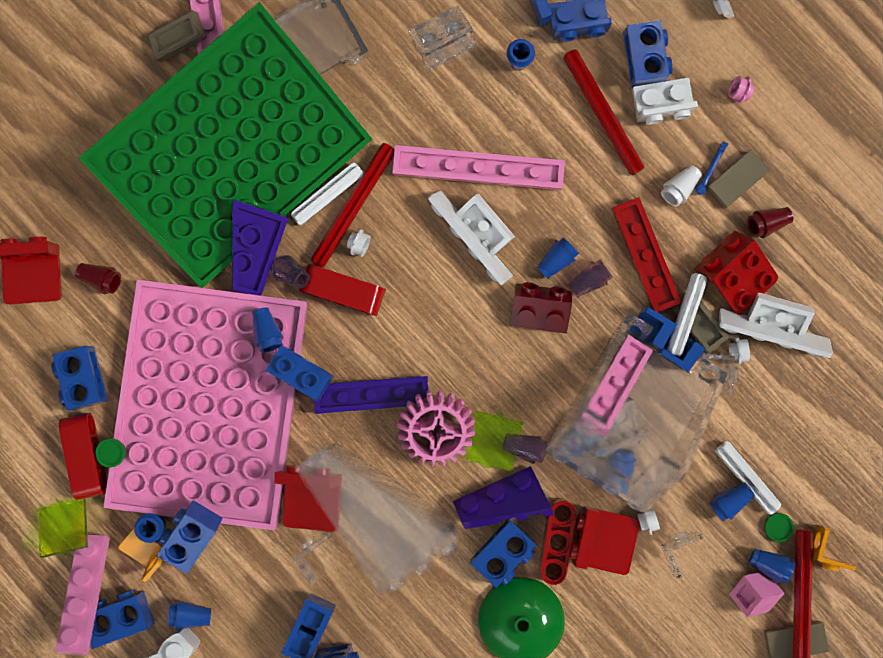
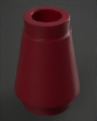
(766, 222)
(101, 278)

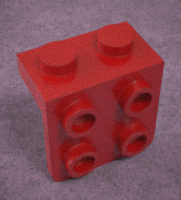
(30, 271)
(738, 271)
(300, 504)
(604, 541)

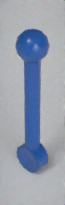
(700, 189)

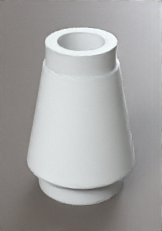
(680, 186)

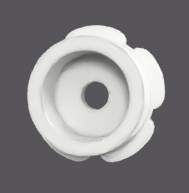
(358, 243)
(740, 350)
(649, 521)

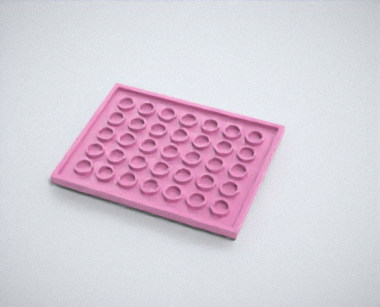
(201, 407)

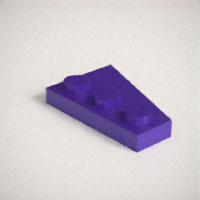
(254, 245)
(504, 499)

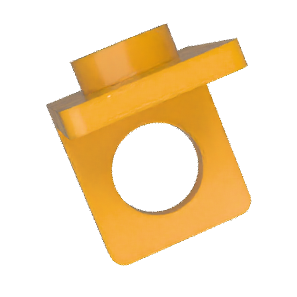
(818, 551)
(142, 552)

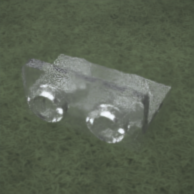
(443, 37)

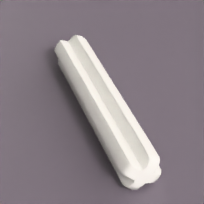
(327, 193)
(687, 314)
(746, 474)

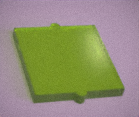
(489, 438)
(62, 528)

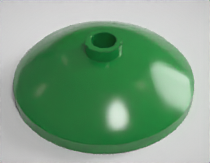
(517, 601)

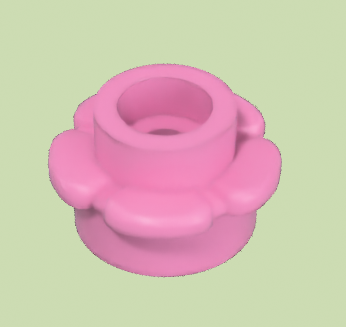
(741, 89)

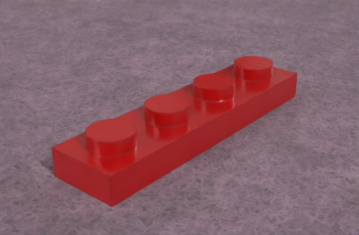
(646, 255)

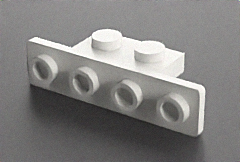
(479, 229)
(779, 323)

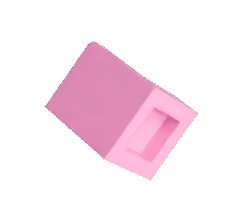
(756, 594)

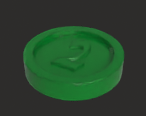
(110, 452)
(779, 527)

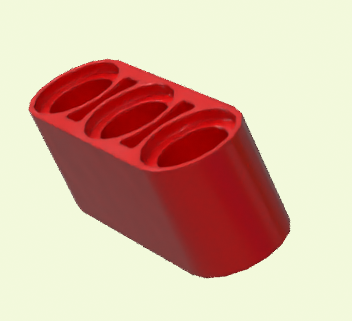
(343, 290)
(79, 447)
(562, 554)

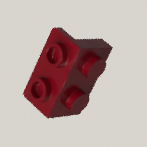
(541, 307)

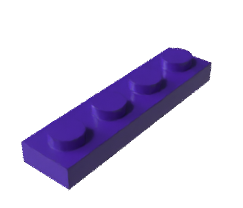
(371, 394)

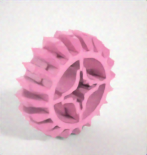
(446, 430)

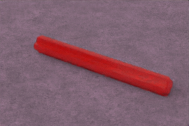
(603, 112)
(353, 205)
(802, 594)

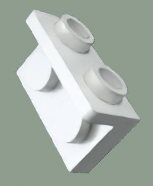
(663, 100)

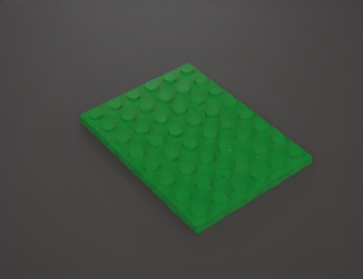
(230, 124)

